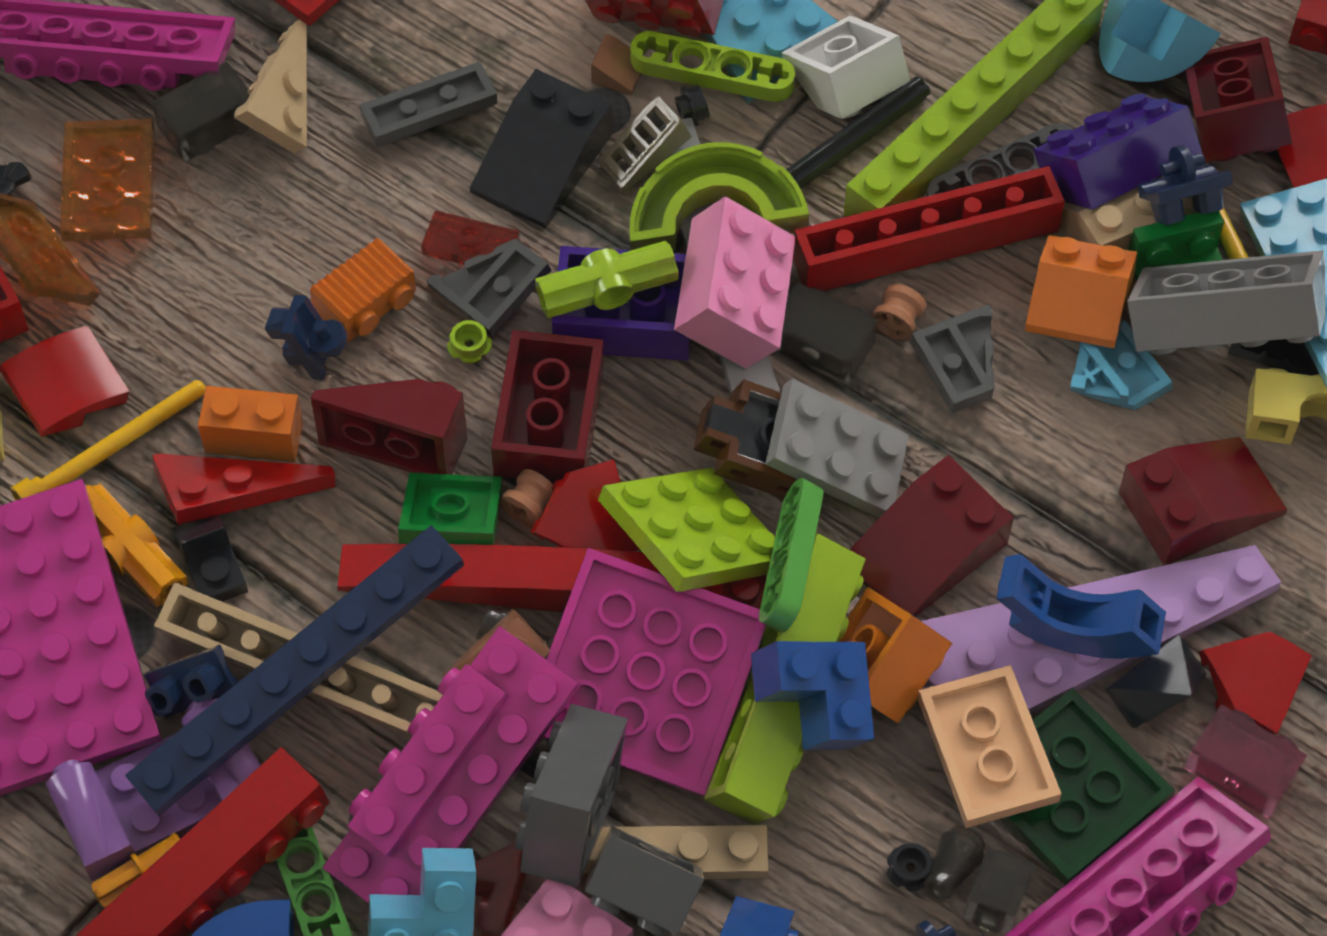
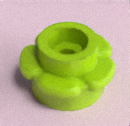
(468, 332)

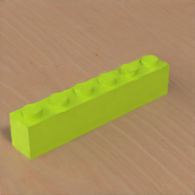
(768, 735)

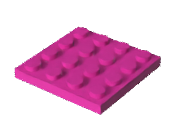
(660, 661)

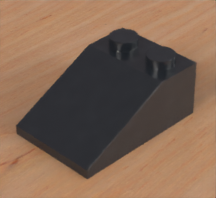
(543, 148)

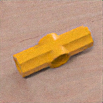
(134, 548)

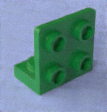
(1178, 243)

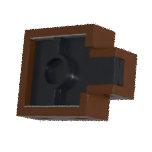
(740, 437)

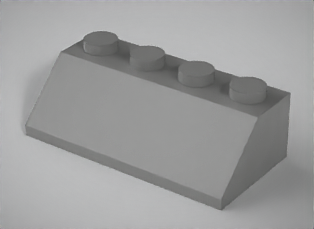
(1229, 302)

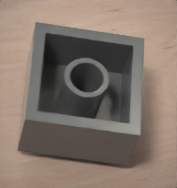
(643, 882)

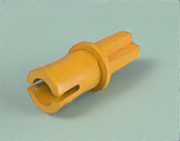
(114, 883)

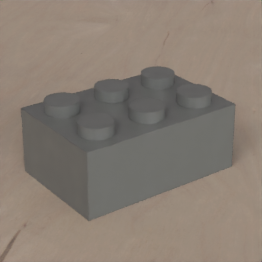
(571, 794)

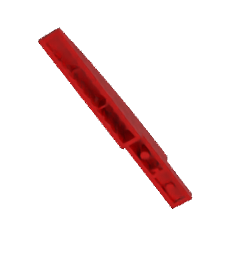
(516, 574)

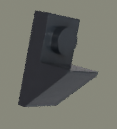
(210, 558)

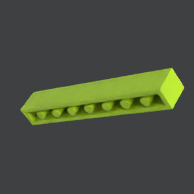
(974, 105)

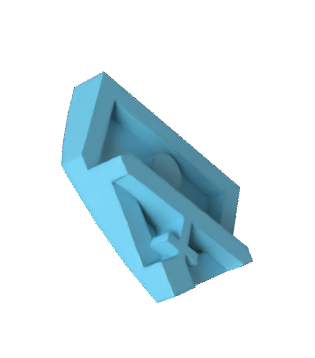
(1119, 374)

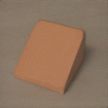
(613, 67)

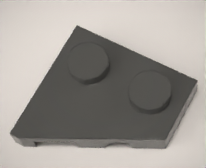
(492, 284)
(959, 357)

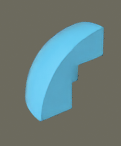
(1151, 40)

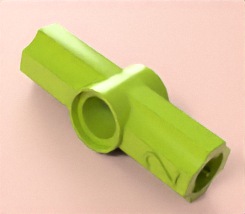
(606, 279)

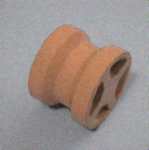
(899, 311)
(528, 498)

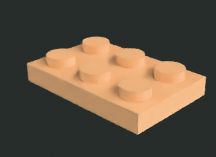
(988, 746)

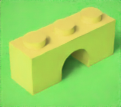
(1279, 402)

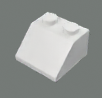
(849, 66)

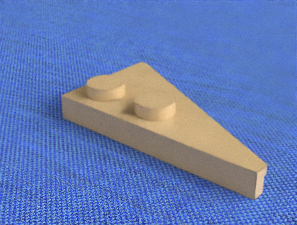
(280, 94)

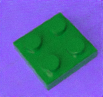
(457, 506)

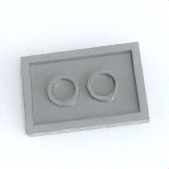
(837, 448)

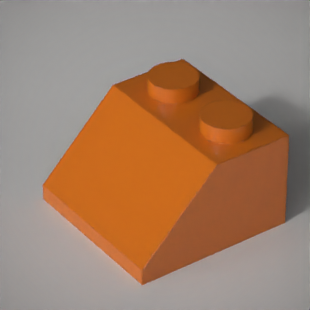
(1081, 291)
(898, 652)

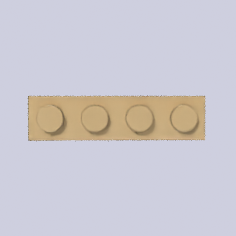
(718, 849)

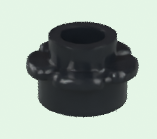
(692, 104)
(909, 855)

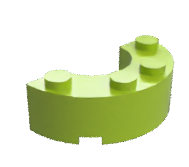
(707, 175)

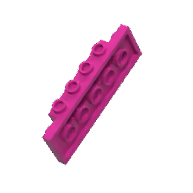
(110, 43)
(451, 766)
(1158, 872)

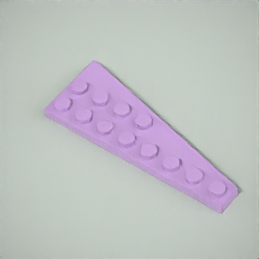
(1189, 592)

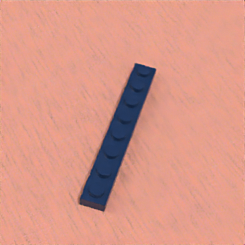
(294, 670)

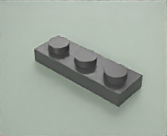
(428, 104)

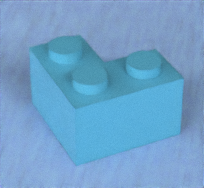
(444, 899)

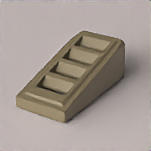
(643, 126)

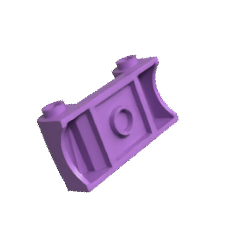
(111, 817)

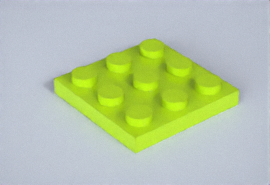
(691, 528)

